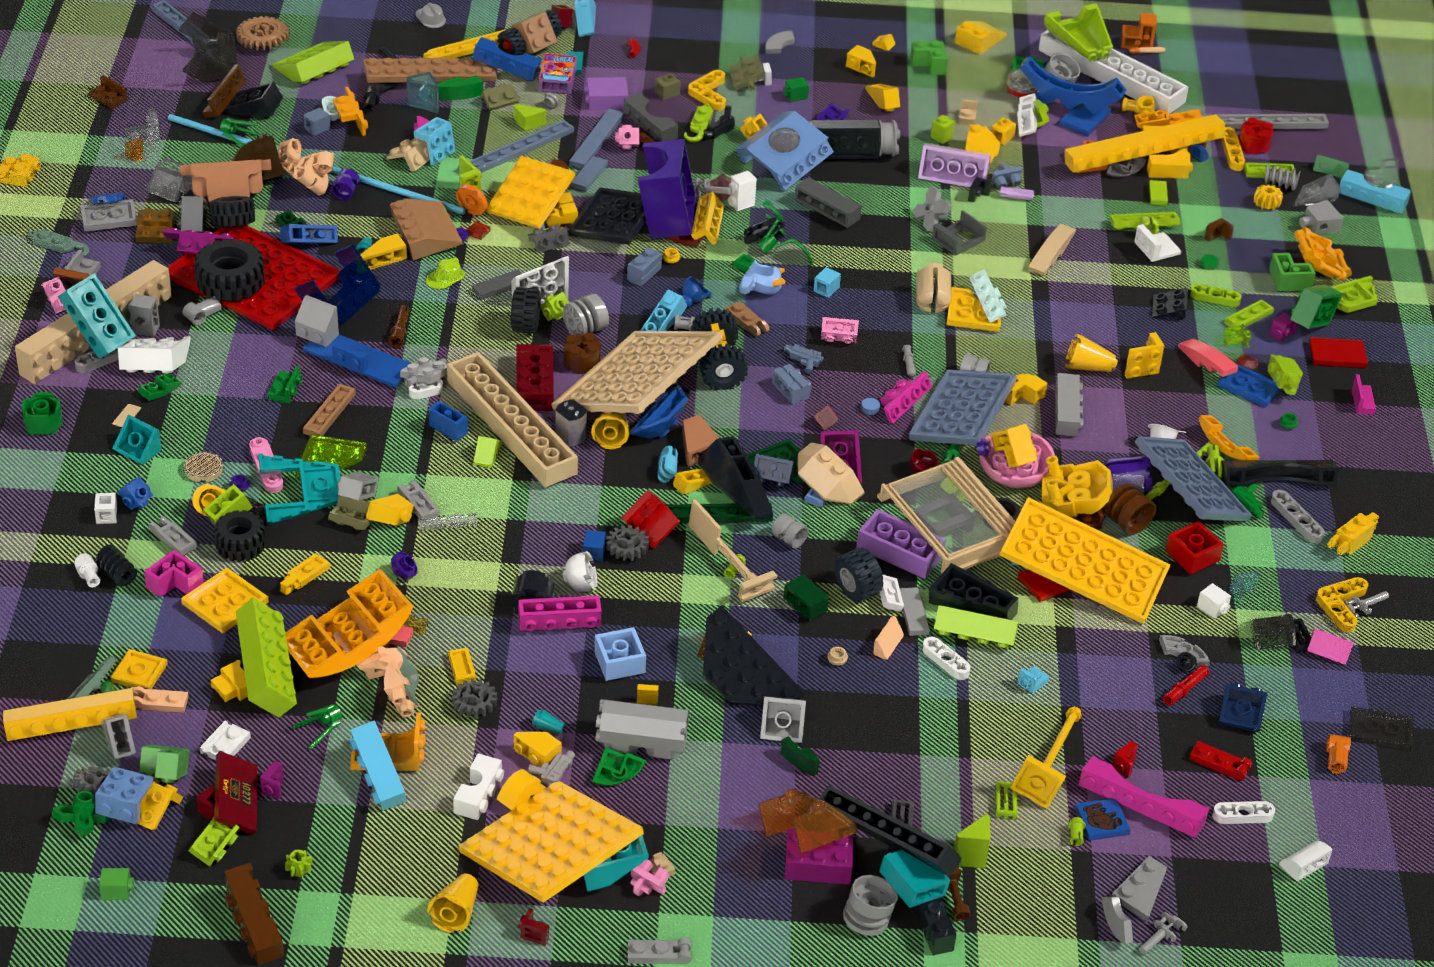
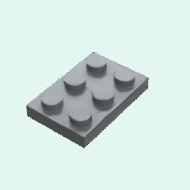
(108, 215)

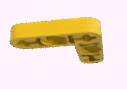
(699, 89)
(1330, 598)

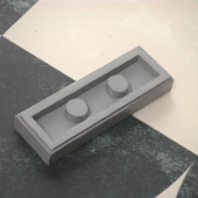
(914, 612)

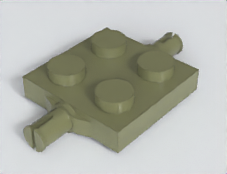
(747, 72)

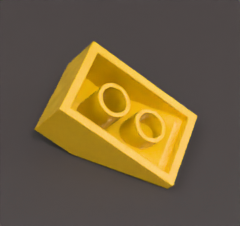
(978, 36)

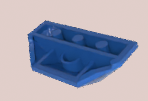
(661, 415)

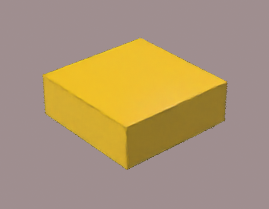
(647, 694)

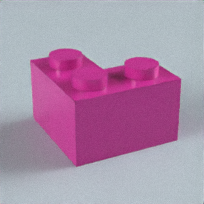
(172, 572)

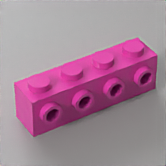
(559, 613)

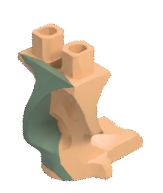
(399, 677)

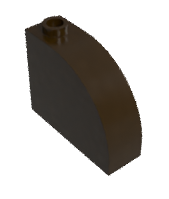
(264, 149)

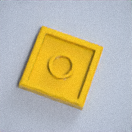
(138, 670)

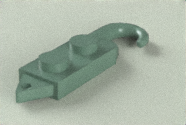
(56, 242)
(92, 681)

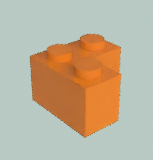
(1140, 35)

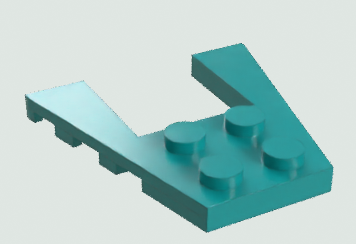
(318, 486)

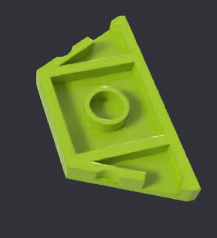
(1356, 294)

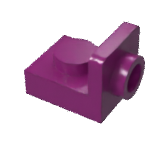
(272, 780)

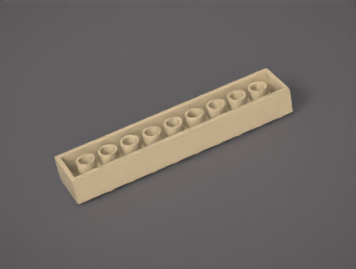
(63, 340)
(512, 419)

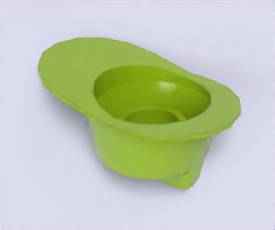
(446, 274)

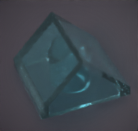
(423, 92)

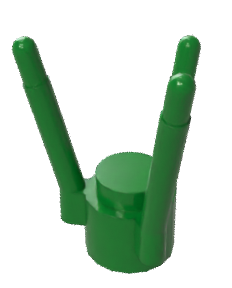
(230, 126)
(328, 715)

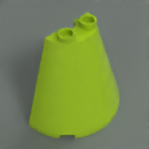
(1082, 33)

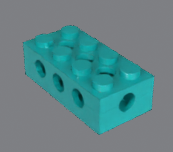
(96, 316)

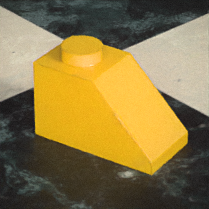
(390, 510)

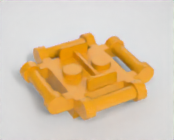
(1321, 255)

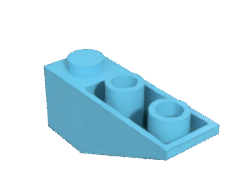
(585, 17)
(665, 312)

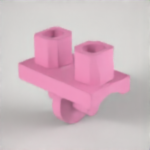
(53, 289)
(644, 879)

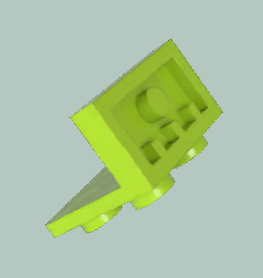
(469, 173)

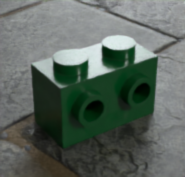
(806, 597)

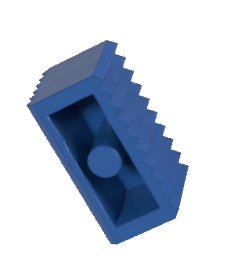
(448, 421)

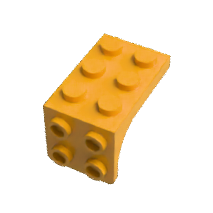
(402, 747)

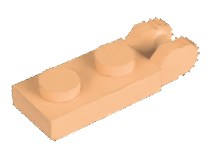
(160, 700)

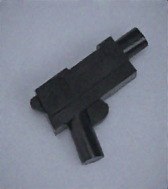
(723, 125)

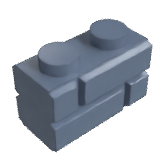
(644, 266)
(791, 383)

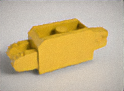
(1354, 533)

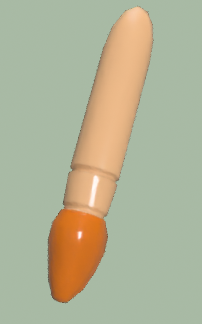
(1136, 50)

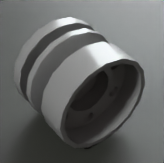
(1063, 67)
(586, 315)
(870, 905)

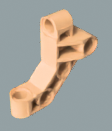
(308, 170)

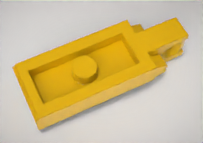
(304, 573)

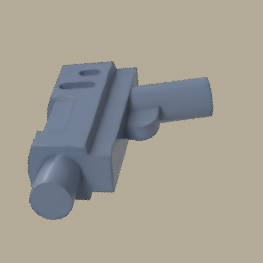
(804, 356)

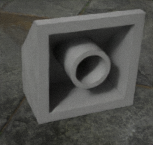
(317, 321)
(782, 719)

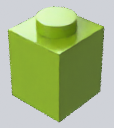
(942, 129)

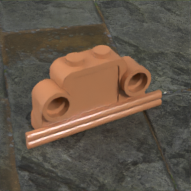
(226, 178)

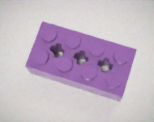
(897, 544)

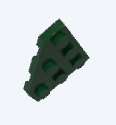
(783, 450)

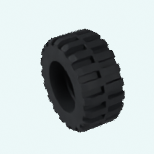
(229, 270)

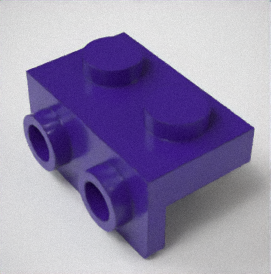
(832, 112)

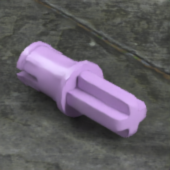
(1016, 193)

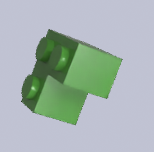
(931, 55)
(1290, 275)
(164, 762)

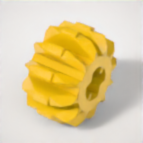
(1268, 197)

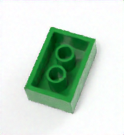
(1316, 306)

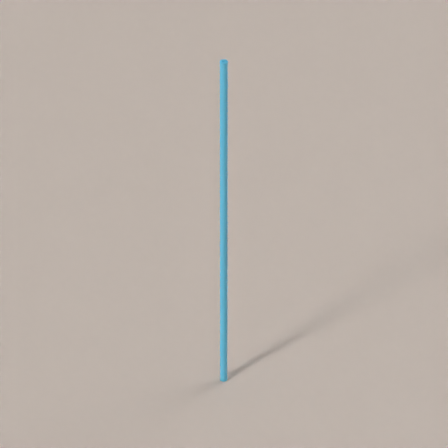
(336, 170)

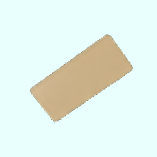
(129, 409)

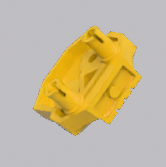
(1076, 488)

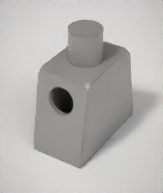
(1322, 218)
(117, 734)

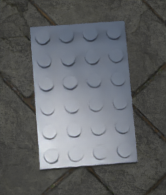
(962, 407)
(1193, 479)

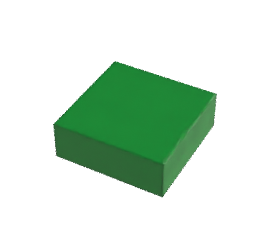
(743, 262)

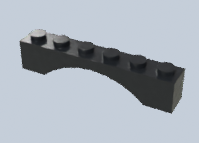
(1251, 471)
(936, 924)

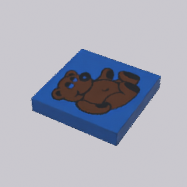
(1102, 819)

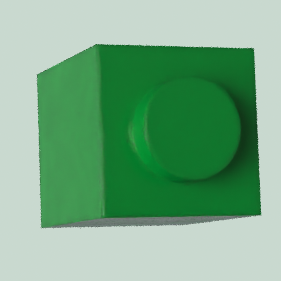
(796, 89)

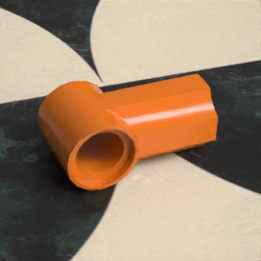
(1338, 750)

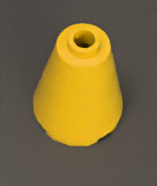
(1089, 356)
(611, 430)
(454, 904)

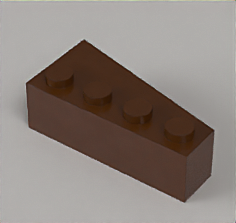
(252, 915)

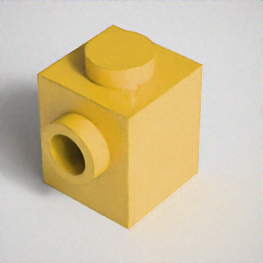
(1004, 130)

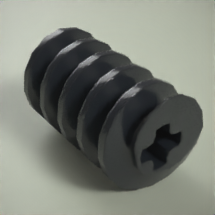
(116, 565)

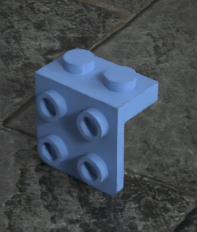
(121, 795)

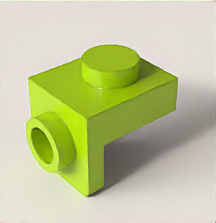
(1041, 110)

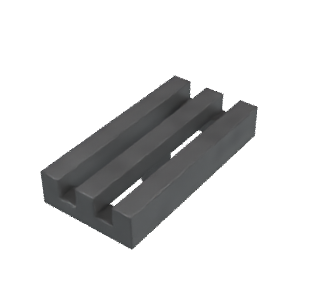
(902, 810)

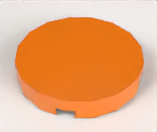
(471, 199)

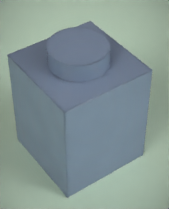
(317, 121)

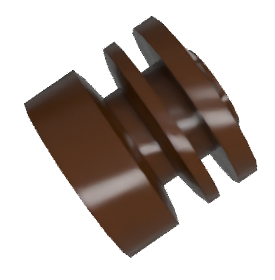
(1130, 509)

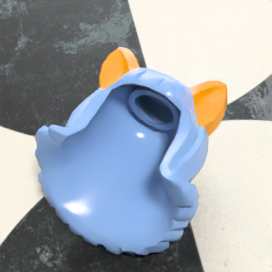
(762, 279)

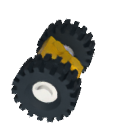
(722, 364)

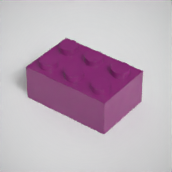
(821, 864)

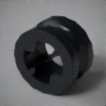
(1183, 657)

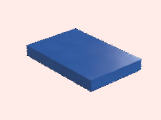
(1082, 120)
(1250, 386)

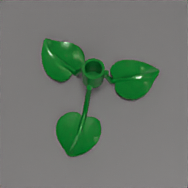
(769, 240)

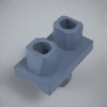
(1005, 174)

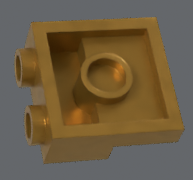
(151, 224)

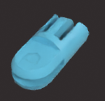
(667, 464)

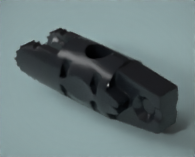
(759, 230)

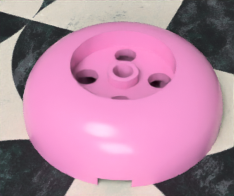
(1022, 476)

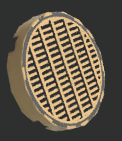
(203, 466)

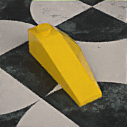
(982, 140)

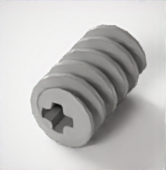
(1281, 177)

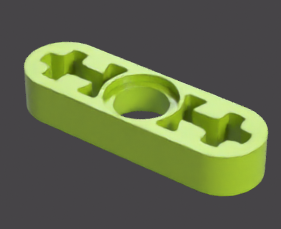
(1225, 297)

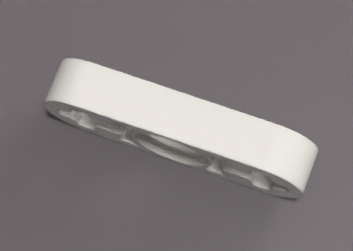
(959, 670)
(1229, 817)

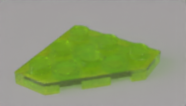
(333, 451)

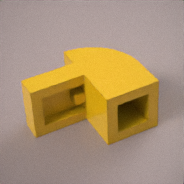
(1027, 387)
(519, 789)

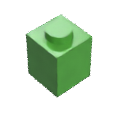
(115, 884)

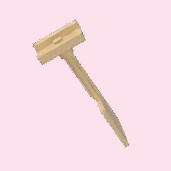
(709, 533)

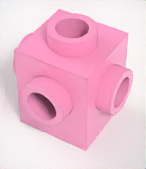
(632, 133)

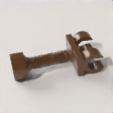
(960, 911)

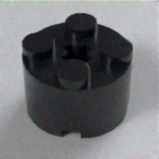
(531, 585)

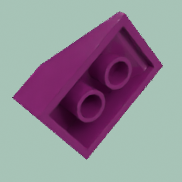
(845, 446)

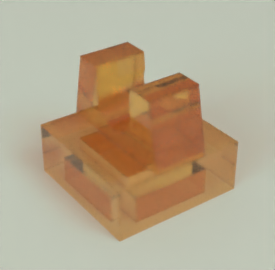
(134, 149)

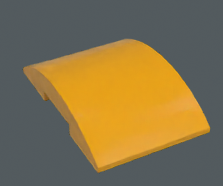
(350, 629)

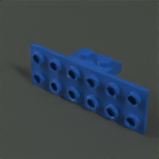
(360, 359)

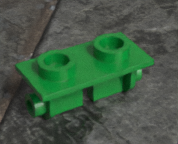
(1330, 166)

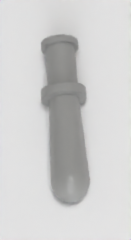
(908, 357)

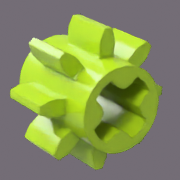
(298, 863)

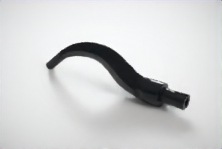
(375, 90)

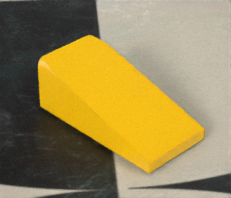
(690, 480)

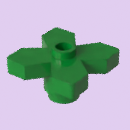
(81, 812)

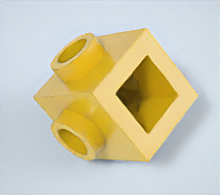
(752, 125)

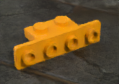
(349, 110)

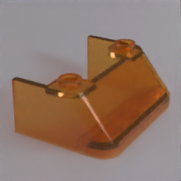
(812, 819)

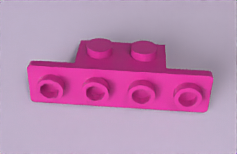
(904, 395)

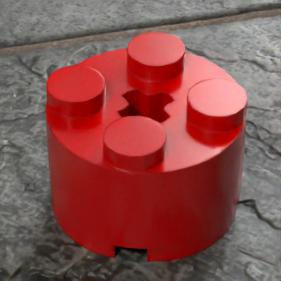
(1256, 136)

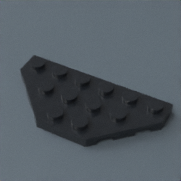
(740, 665)

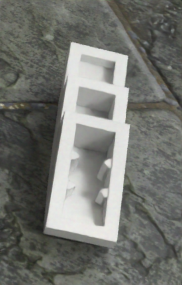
(1027, 115)

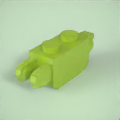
(1285, 373)

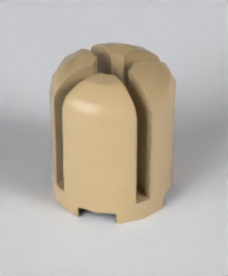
(940, 285)

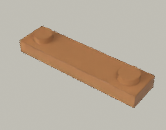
(329, 410)

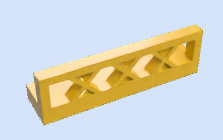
(708, 217)

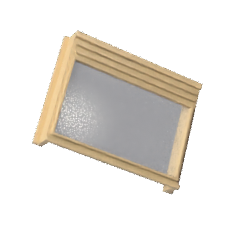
(952, 513)

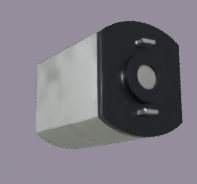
(571, 422)

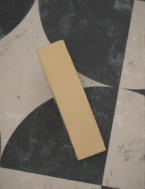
(1052, 249)

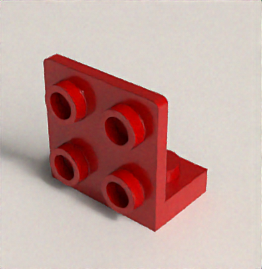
(652, 517)

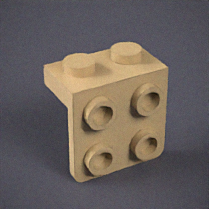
(413, 151)

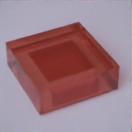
(478, 230)
(1247, 361)

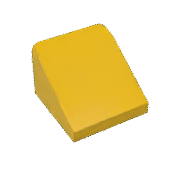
(884, 42)

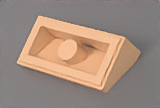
(888, 639)

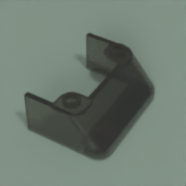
(217, 45)

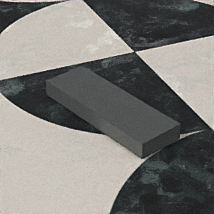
(494, 285)

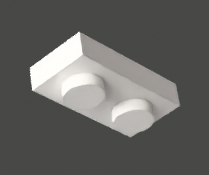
(891, 594)

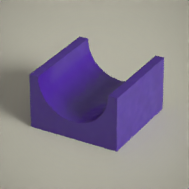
(668, 189)

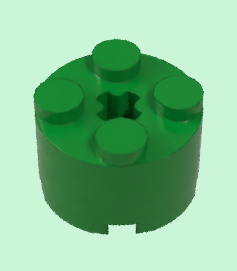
(42, 414)

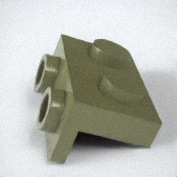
(499, 96)
(351, 513)

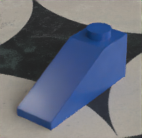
(308, 234)

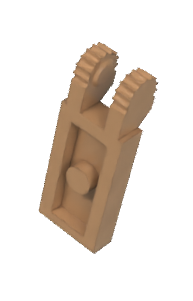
(748, 319)

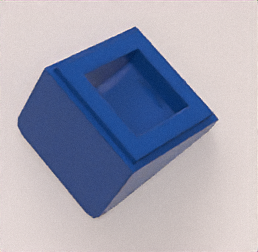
(1199, 152)

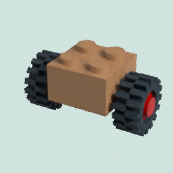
(530, 34)

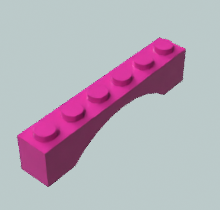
(1179, 814)

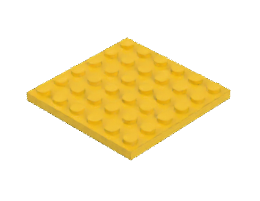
(550, 840)

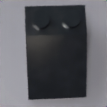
(255, 101)

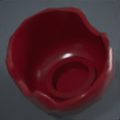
(923, 460)

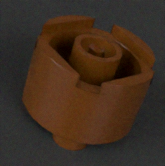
(581, 352)

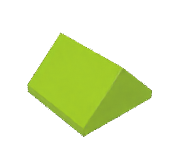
(973, 843)

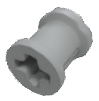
(683, 322)

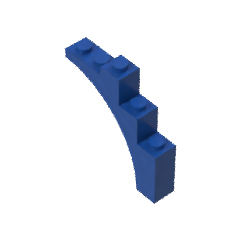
(1071, 94)

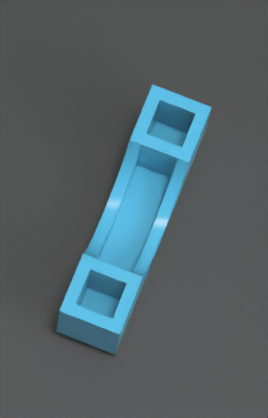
(1391, 198)

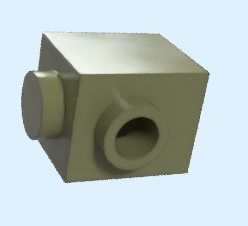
(667, 86)

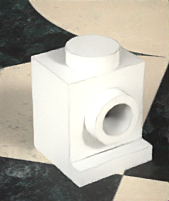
(105, 508)

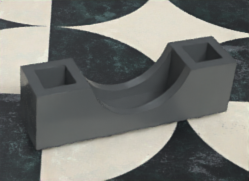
(659, 128)

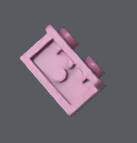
(839, 330)

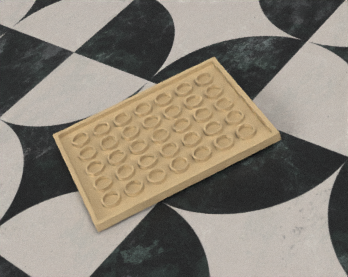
(639, 370)

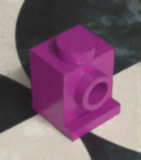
(1283, 327)

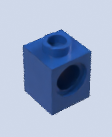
(595, 544)

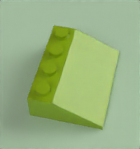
(315, 61)

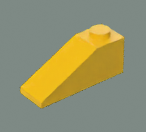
(884, 96)
(385, 252)

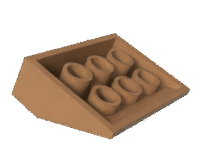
(424, 226)

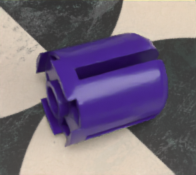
(1134, 464)

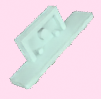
(988, 296)

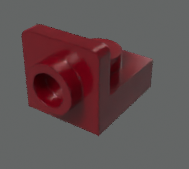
(533, 930)

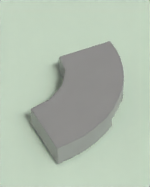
(778, 42)
(1175, 645)
(1117, 921)

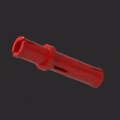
(1181, 688)

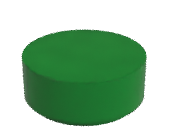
(1209, 262)

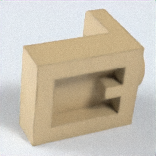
(968, 111)

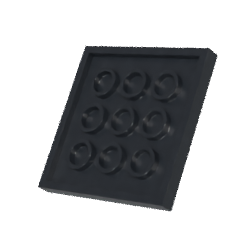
(610, 217)

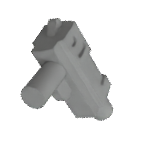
(553, 772)

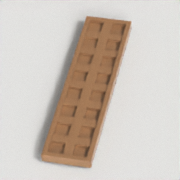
(441, 68)

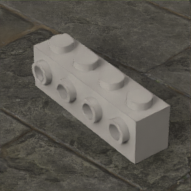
(1068, 404)

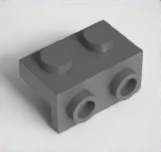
(549, 239)

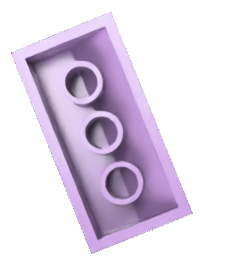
(952, 165)

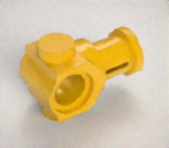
(1142, 105)

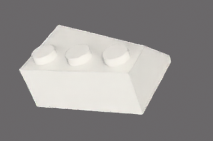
(547, 278)
(153, 355)

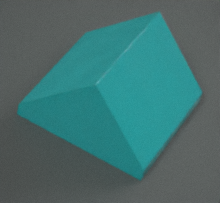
(138, 440)

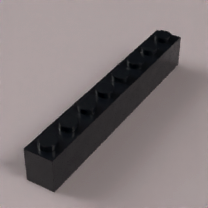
(894, 832)

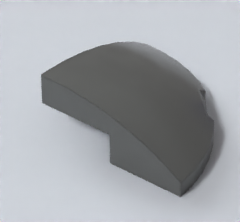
(1125, 168)

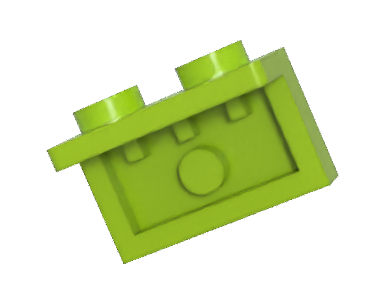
(212, 841)

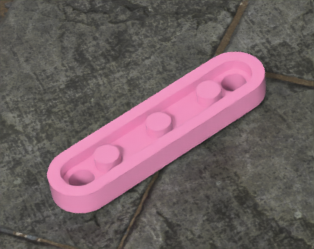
(271, 481)

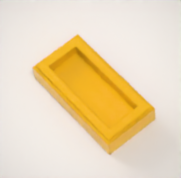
(461, 665)

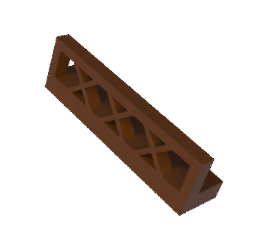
(224, 92)

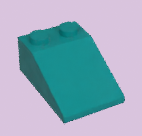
(617, 865)

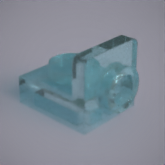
(1243, 583)

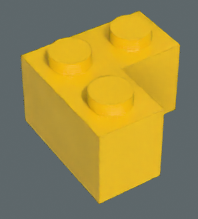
(1016, 444)

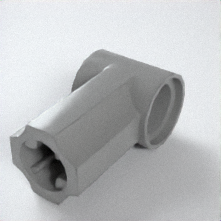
(198, 312)

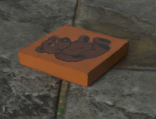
(68, 277)

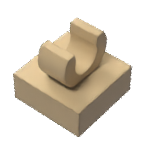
(662, 861)

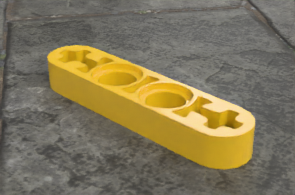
(1232, 145)

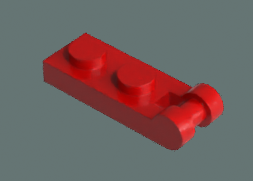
(1220, 761)

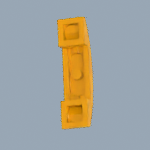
(1212, 429)

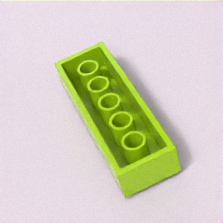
(265, 657)

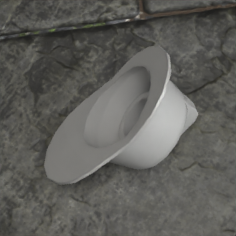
(431, 16)

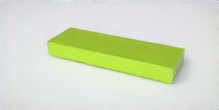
(1258, 169)
(1250, 314)

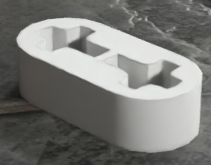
(425, 390)

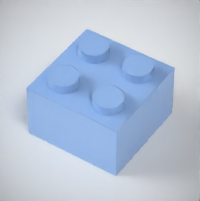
(620, 653)

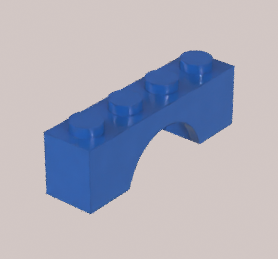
(520, 65)

